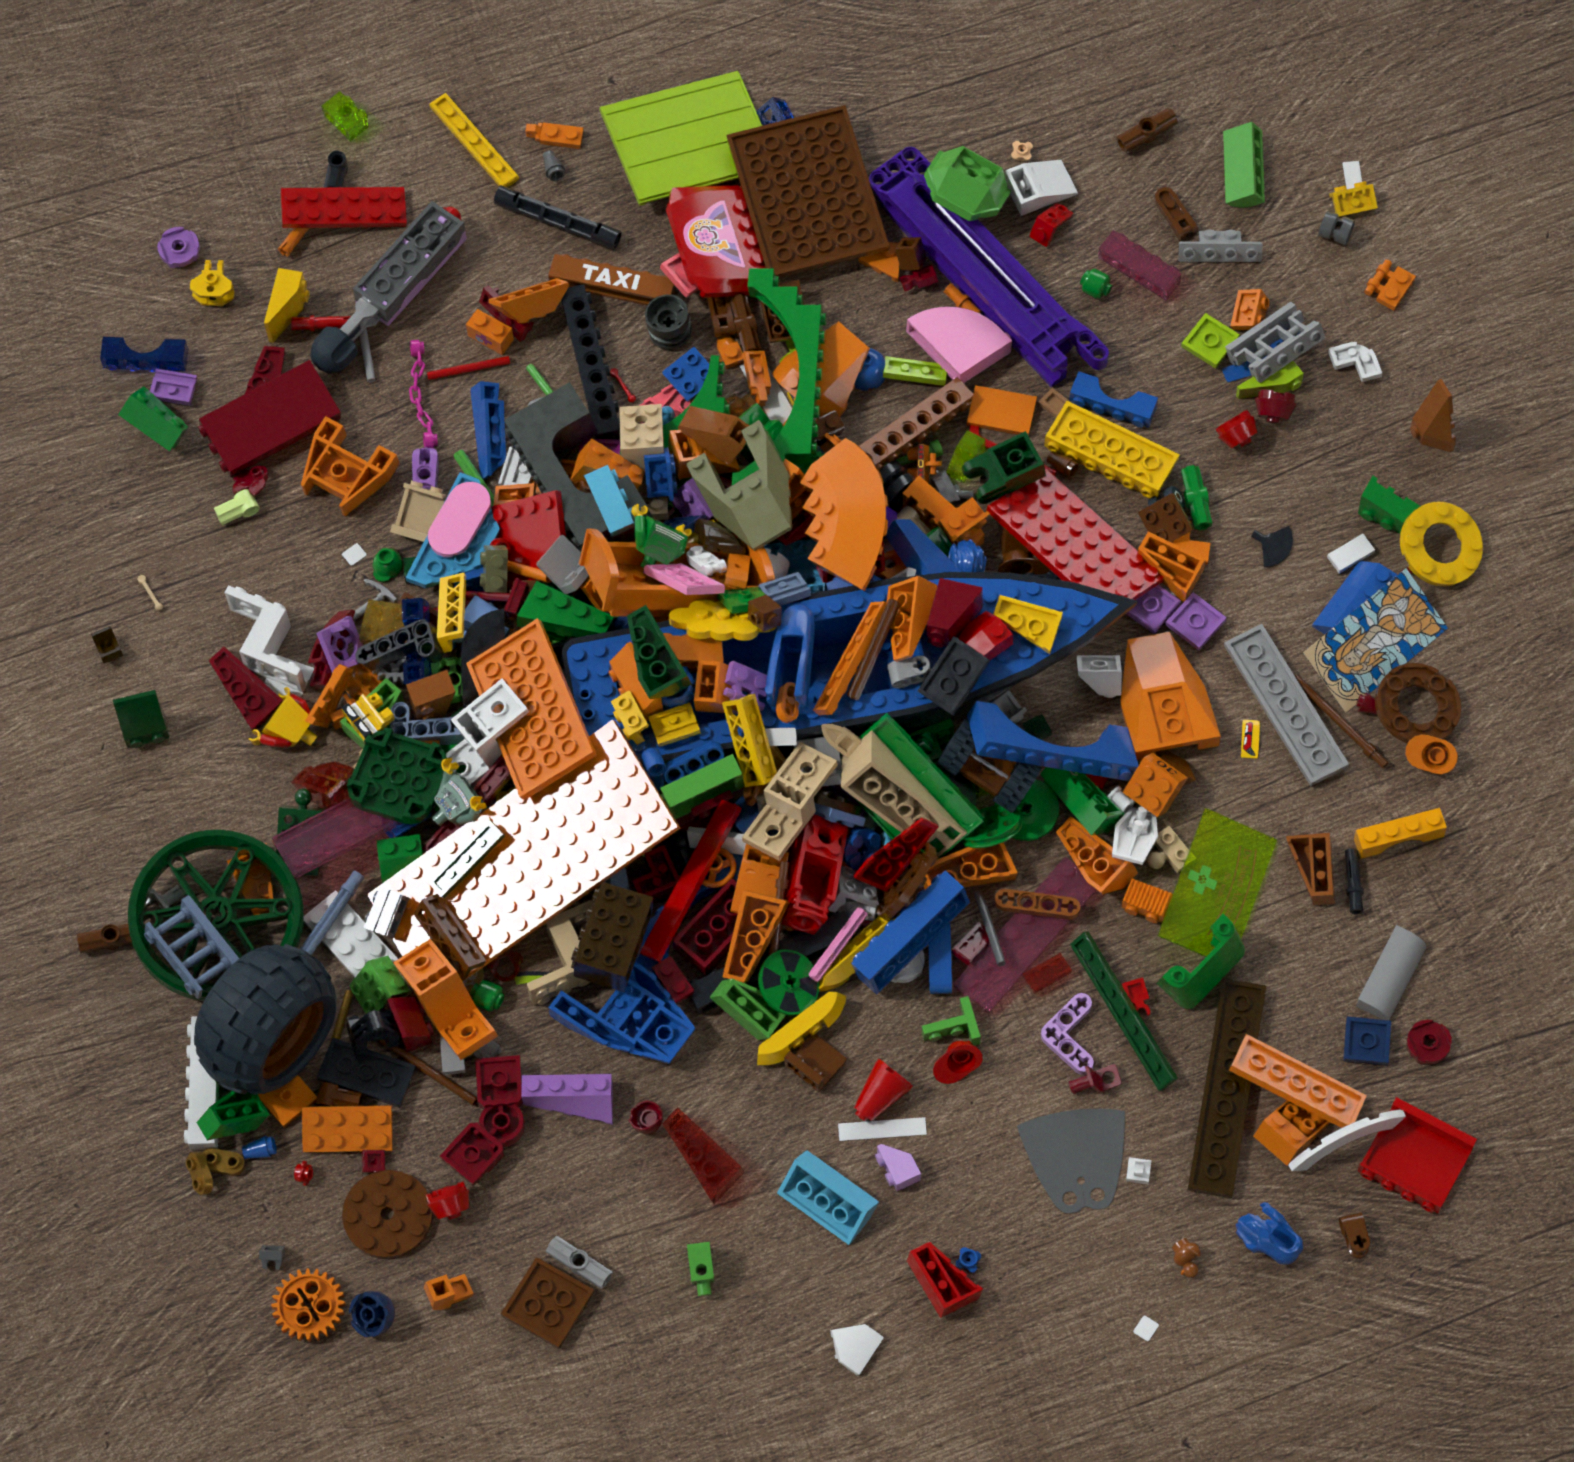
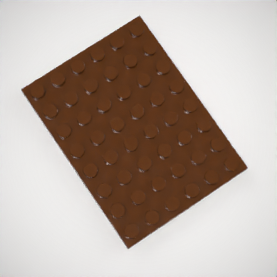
(807, 192)

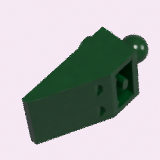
(299, 814)

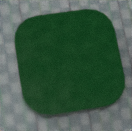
(397, 777)

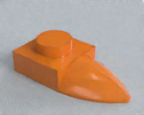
(729, 351)

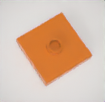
(288, 1100)

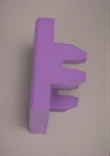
(325, 639)

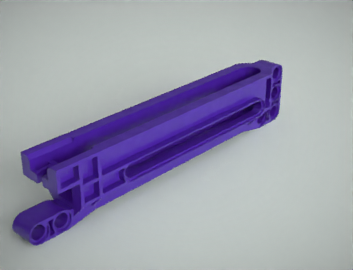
(984, 271)

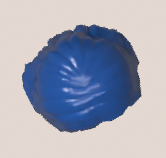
(1270, 1236)

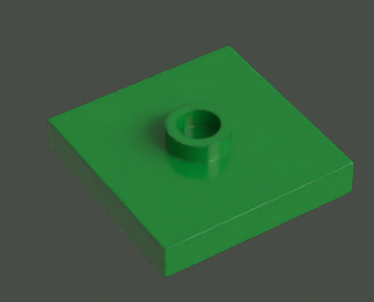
(737, 599)

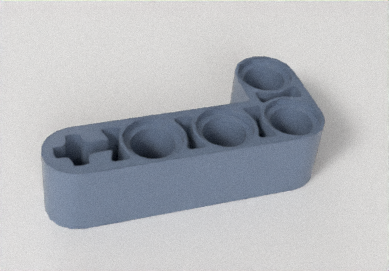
(413, 728)

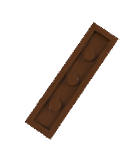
(450, 934)

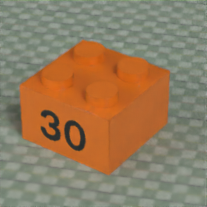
(1155, 784)

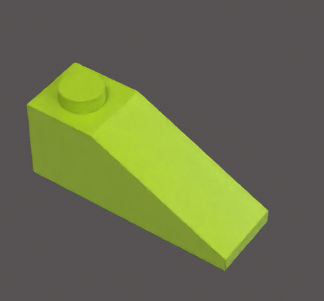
(1282, 381)

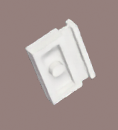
(514, 470)

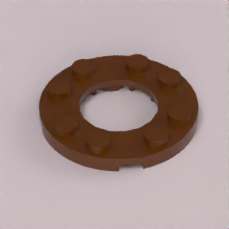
(1431, 680)
(919, 867)

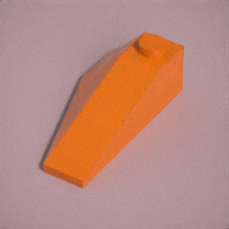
(1095, 858)

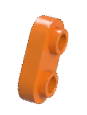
(786, 705)

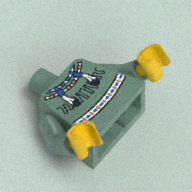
(456, 798)

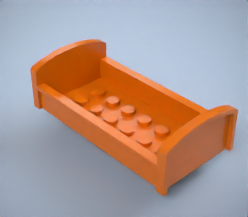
(625, 587)

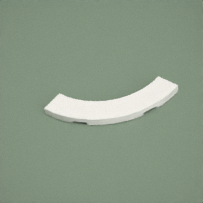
(1358, 1129)

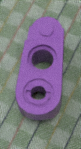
(421, 468)

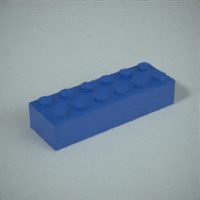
(910, 932)

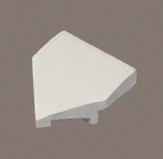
(855, 1346)

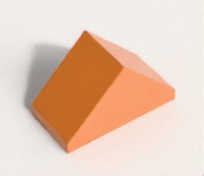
(514, 492)

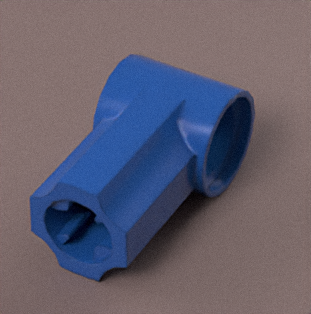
(654, 766)

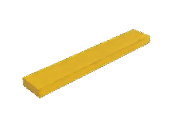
(474, 141)

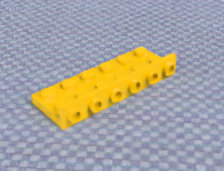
(1111, 450)

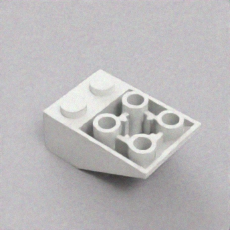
(1039, 185)

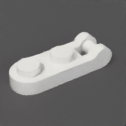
(705, 561)

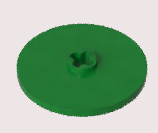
(1043, 812)

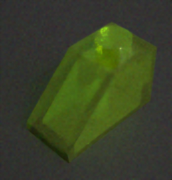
(968, 448)

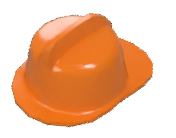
(1431, 754)

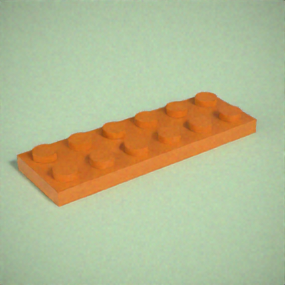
(1297, 1082)

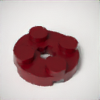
(1423, 1053)

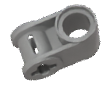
(907, 672)

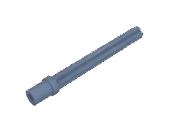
(347, 891)

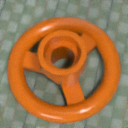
(730, 862)

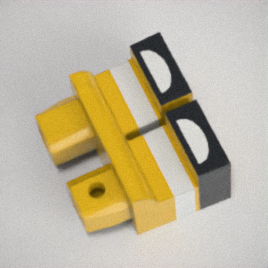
(365, 718)

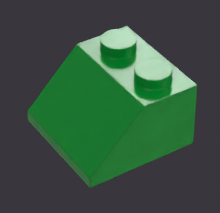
(397, 853)

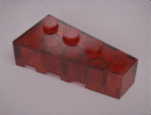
(705, 1157)

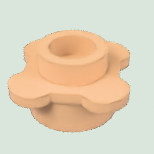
(1021, 156)

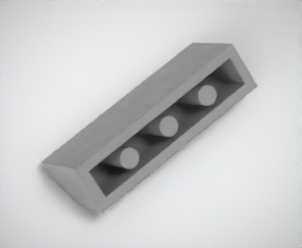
(1392, 973)

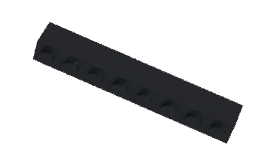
(805, 943)

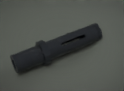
(1354, 888)

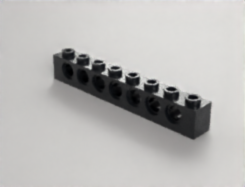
(575, 298)

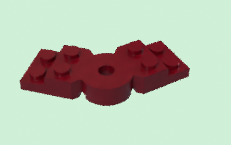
(483, 1143)

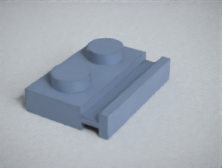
(786, 589)

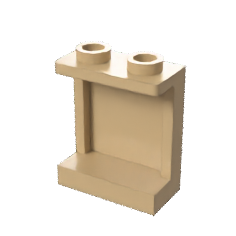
(418, 510)

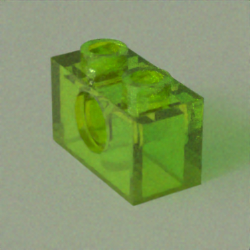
(349, 125)

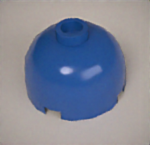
(871, 372)

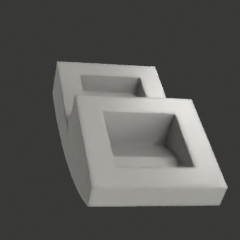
(450, 1062)

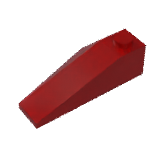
(987, 635)
(892, 859)

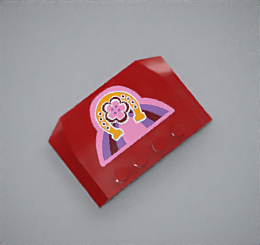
(714, 238)

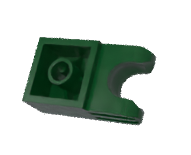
(1007, 466)

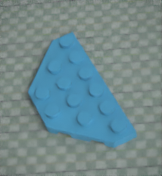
(430, 567)

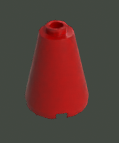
(880, 1091)

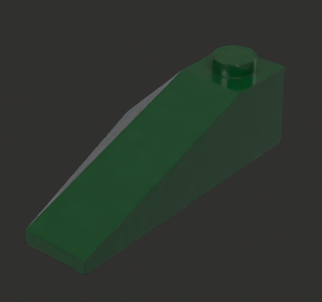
(655, 660)

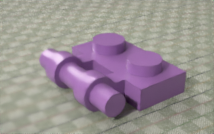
(745, 679)

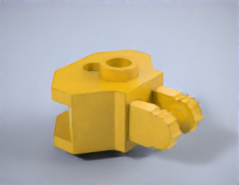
(212, 284)

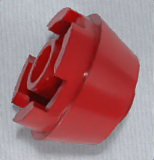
(1238, 430)
(449, 1201)

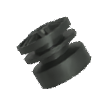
(668, 322)

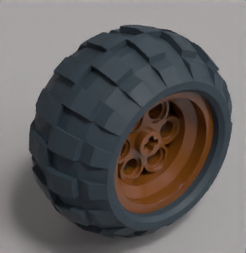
(265, 1019)

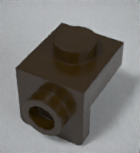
(107, 644)

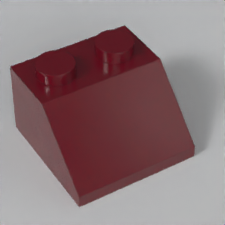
(410, 1022)

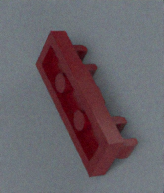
(519, 329)

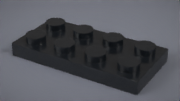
(367, 1072)

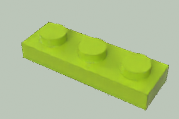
(914, 371)

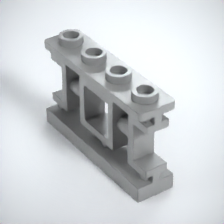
(1269, 331)

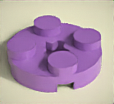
(182, 257)

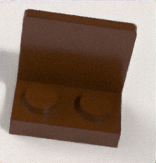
(815, 1062)

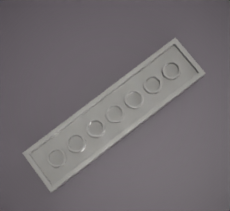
(1286, 705)

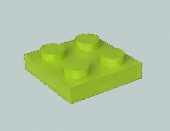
(1209, 340)

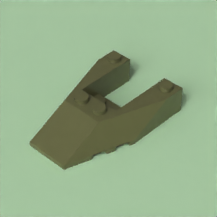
(756, 505)

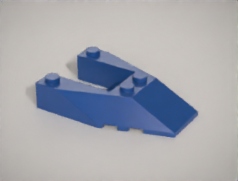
(634, 1021)

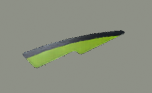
(528, 976)

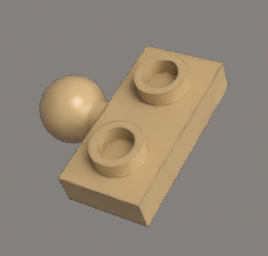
(1170, 849)

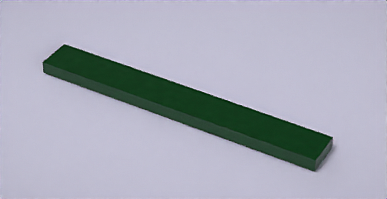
(1123, 1011)

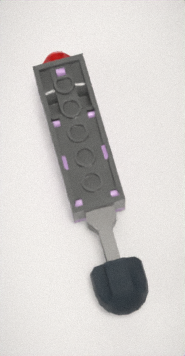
(392, 282)

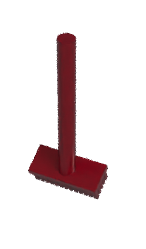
(514, 599)

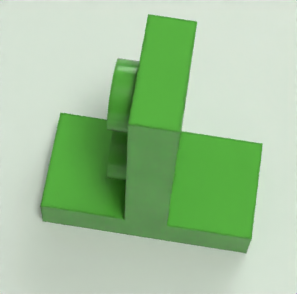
(954, 1026)

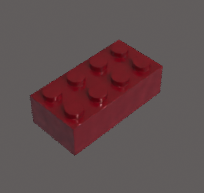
(709, 933)

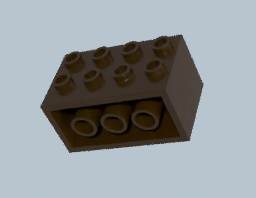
(612, 936)

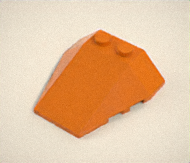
(842, 362)

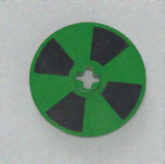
(772, 980)

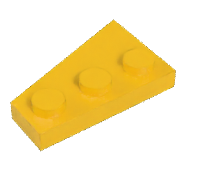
(1030, 621)

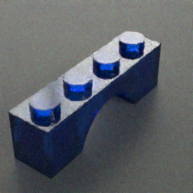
(169, 356)
(415, 666)

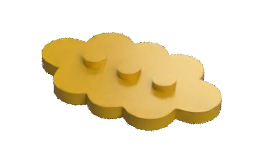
(713, 620)

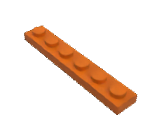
(850, 660)

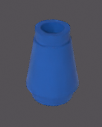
(260, 1148)

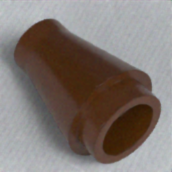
(1063, 464)

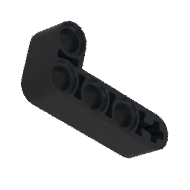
(375, 655)

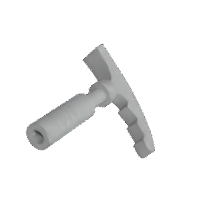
(385, 593)

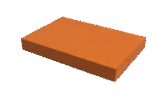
(1001, 410)

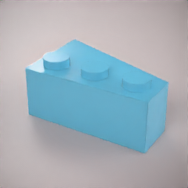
(610, 500)

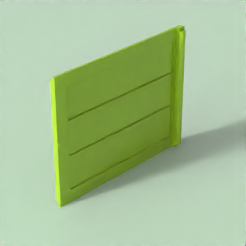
(680, 135)

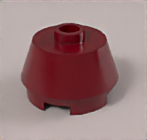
(1275, 405)

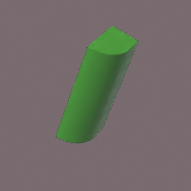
(1244, 166)

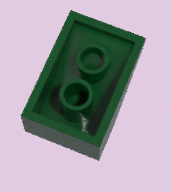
(141, 719)

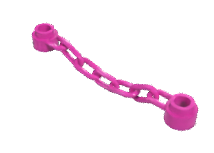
(416, 349)

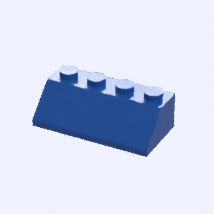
(1355, 590)

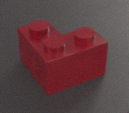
(662, 875)

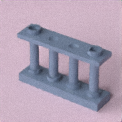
(202, 927)

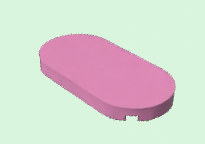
(459, 519)

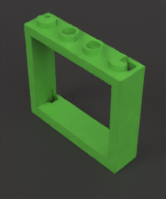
(702, 786)

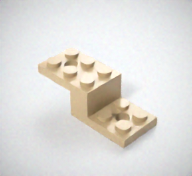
(789, 801)

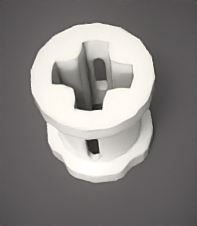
(1121, 799)

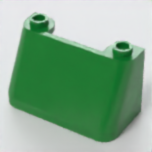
(1190, 988)

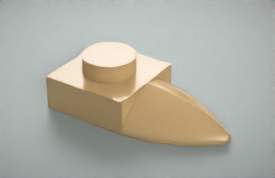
(841, 738)

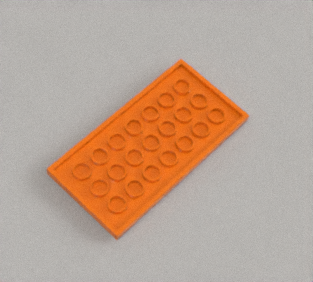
(552, 734)

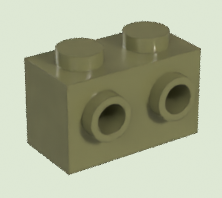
(494, 568)

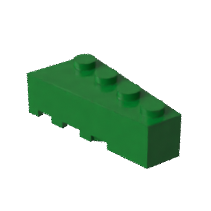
(563, 613)
(1084, 799)

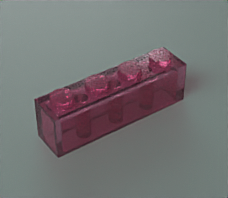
(1139, 265)

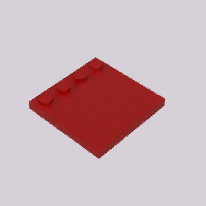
(530, 528)

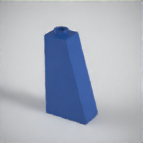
(917, 549)

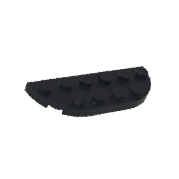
(479, 637)

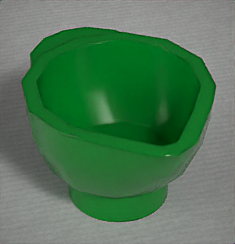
(387, 564)

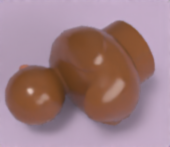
(1184, 1254)

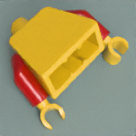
(287, 724)

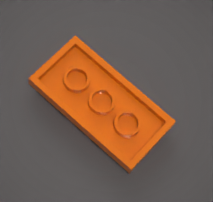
(347, 1128)

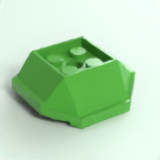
(967, 183)

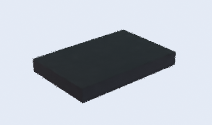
(954, 676)

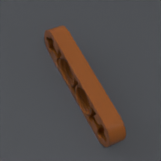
(1036, 908)

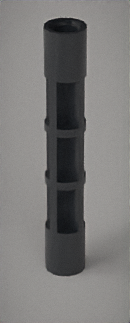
(545, 212)

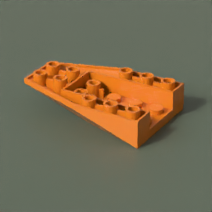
(1164, 698)

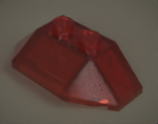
(325, 782)

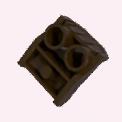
(717, 537)

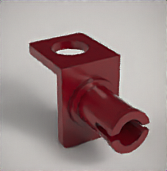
(1094, 1080)

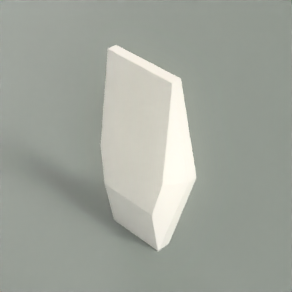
(1135, 835)

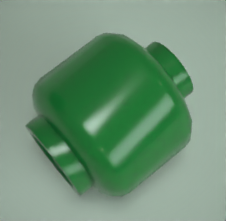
(1096, 283)
(487, 995)

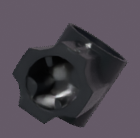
(336, 173)
(678, 850)

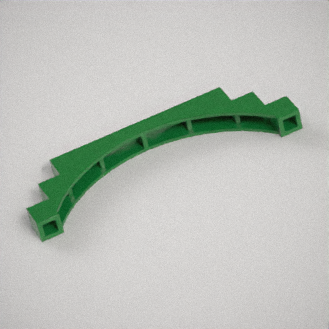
(805, 327)

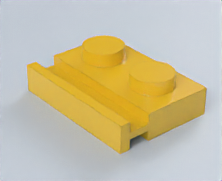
(674, 724)

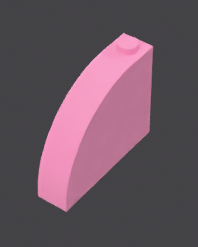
(959, 340)

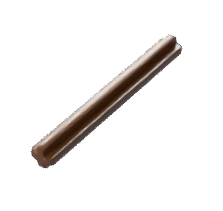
(873, 649)

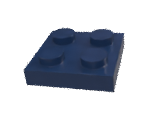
(1367, 1041)

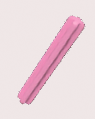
(838, 944)

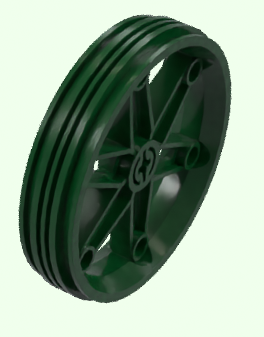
(214, 902)

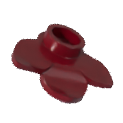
(251, 479)

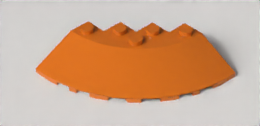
(847, 513)

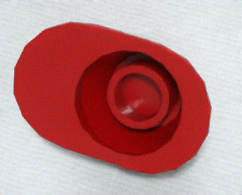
(957, 1062)

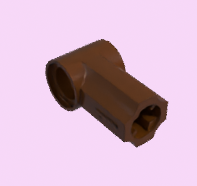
(333, 1095)

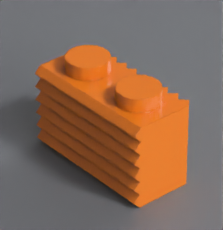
(1146, 901)

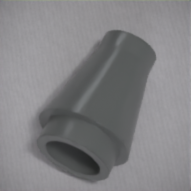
(553, 167)

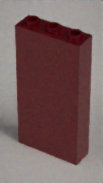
(268, 418)

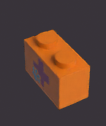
(489, 332)

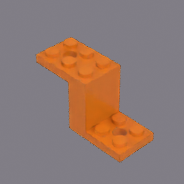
(445, 999)

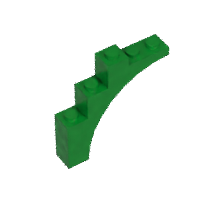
(707, 398)

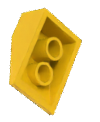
(285, 301)

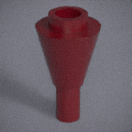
(1366, 704)

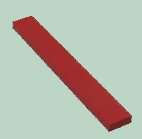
(690, 880)

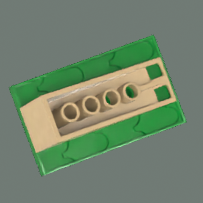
(902, 784)

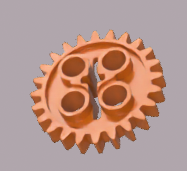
(290, 1315)

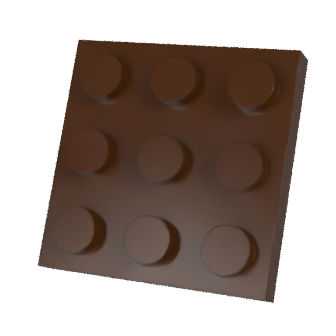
(547, 1303)

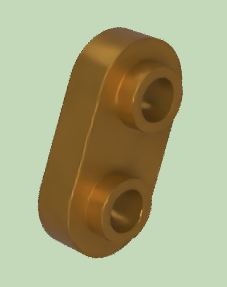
(221, 1162)
(199, 1172)

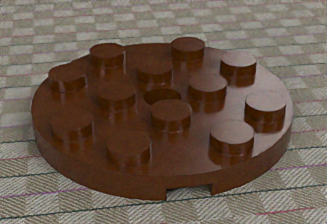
(393, 1236)

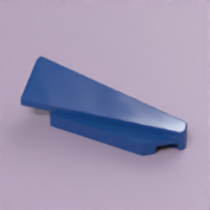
(489, 427)

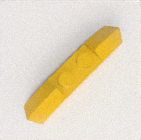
(842, 968)
(823, 1011)

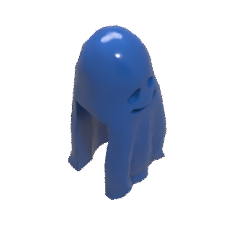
(793, 634)

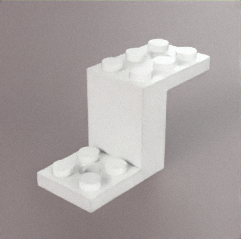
(265, 638)
(481, 727)

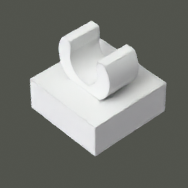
(1138, 1170)

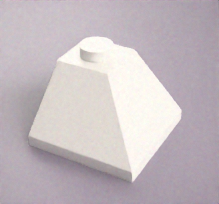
(1101, 673)

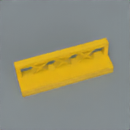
(446, 609)
(754, 740)

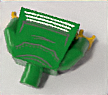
(657, 539)

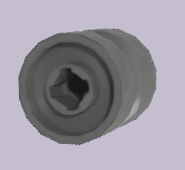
(1329, 225)

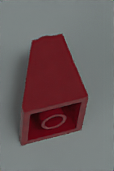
(952, 610)

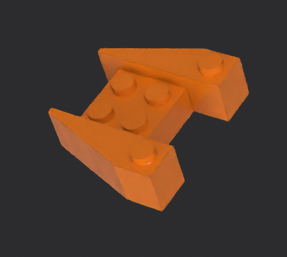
(342, 471)

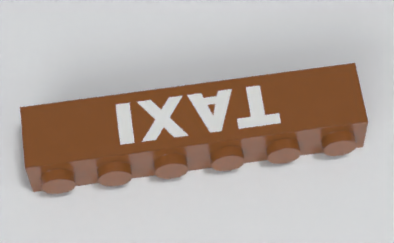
(609, 280)

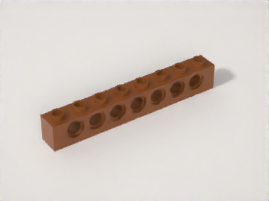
(953, 392)

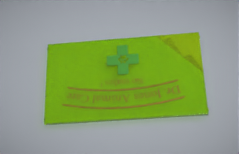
(1216, 879)

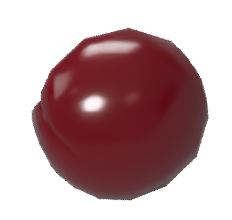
(646, 1117)

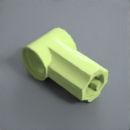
(242, 505)

